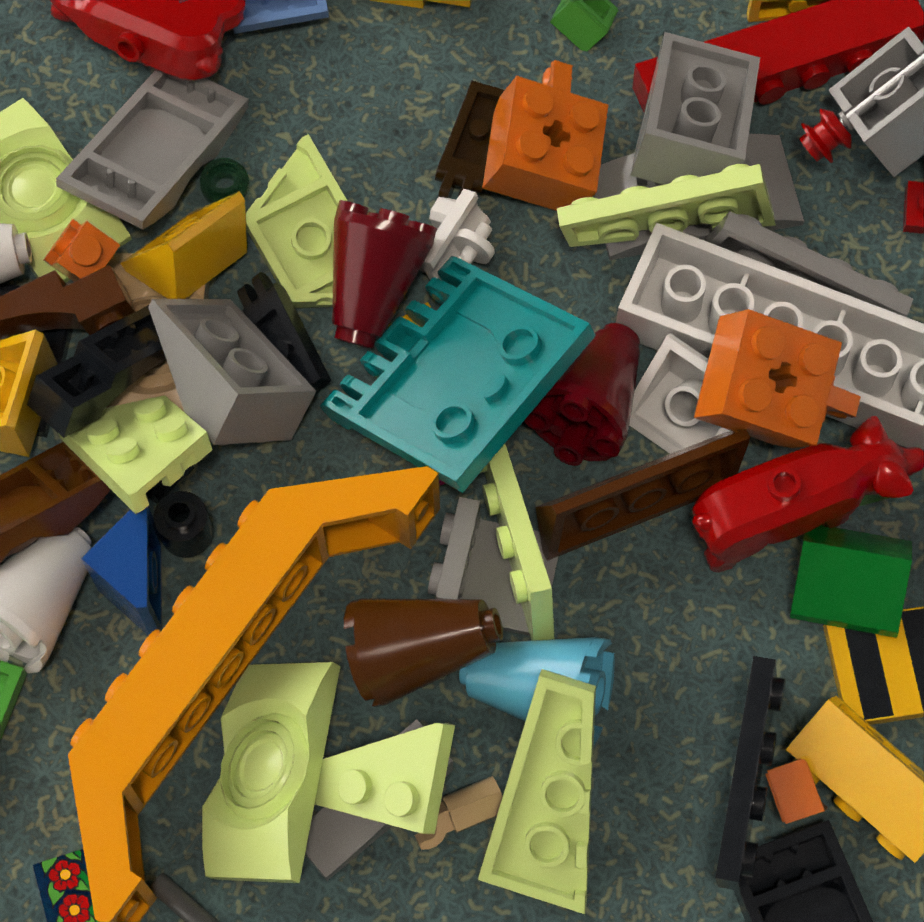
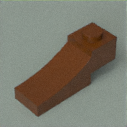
(52, 304)

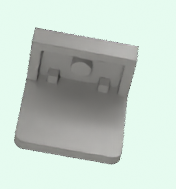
(476, 567)

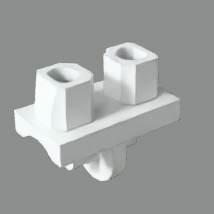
(459, 233)

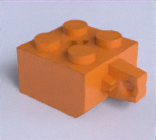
(545, 141)
(772, 380)

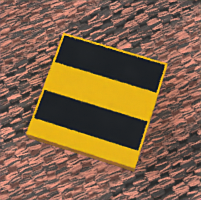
(880, 673)

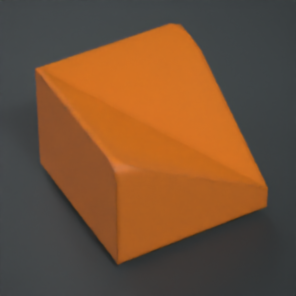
(794, 791)

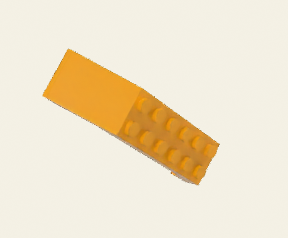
(206, 649)

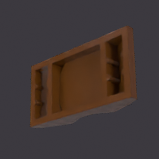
(46, 498)

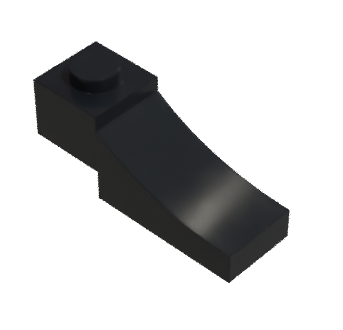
(99, 371)

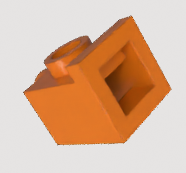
(81, 250)

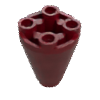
(373, 268)
(592, 400)

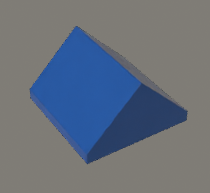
(128, 569)

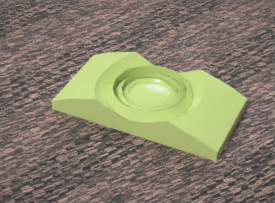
(28, 188)
(269, 773)

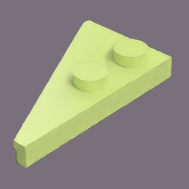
(391, 779)

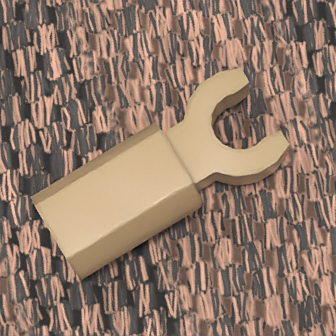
(464, 810)

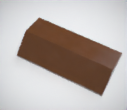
(638, 494)

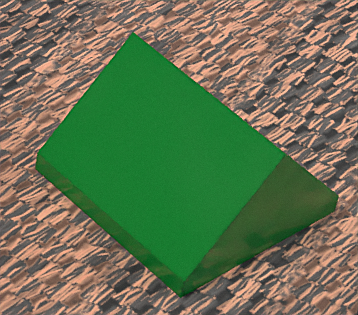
(852, 580)

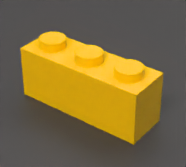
(867, 775)

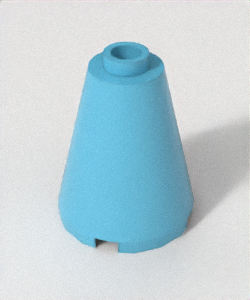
(512, 672)

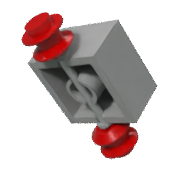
(883, 105)

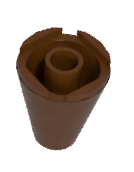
(415, 642)

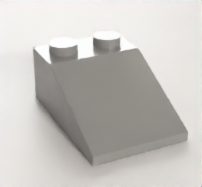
(695, 111)
(229, 372)

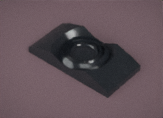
(802, 881)

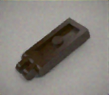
(468, 143)

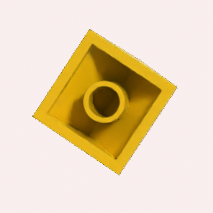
(192, 249)
(20, 362)

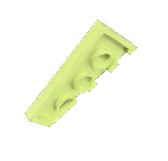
(675, 205)

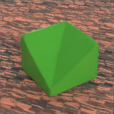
(584, 20)

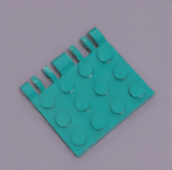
(461, 374)

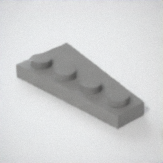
(749, 238)

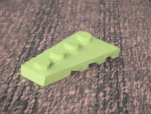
(519, 544)
(546, 806)

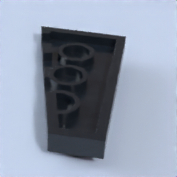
(746, 795)

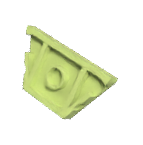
(296, 226)
(140, 446)

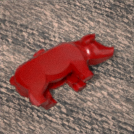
(162, 34)
(801, 493)

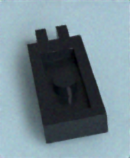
(276, 317)

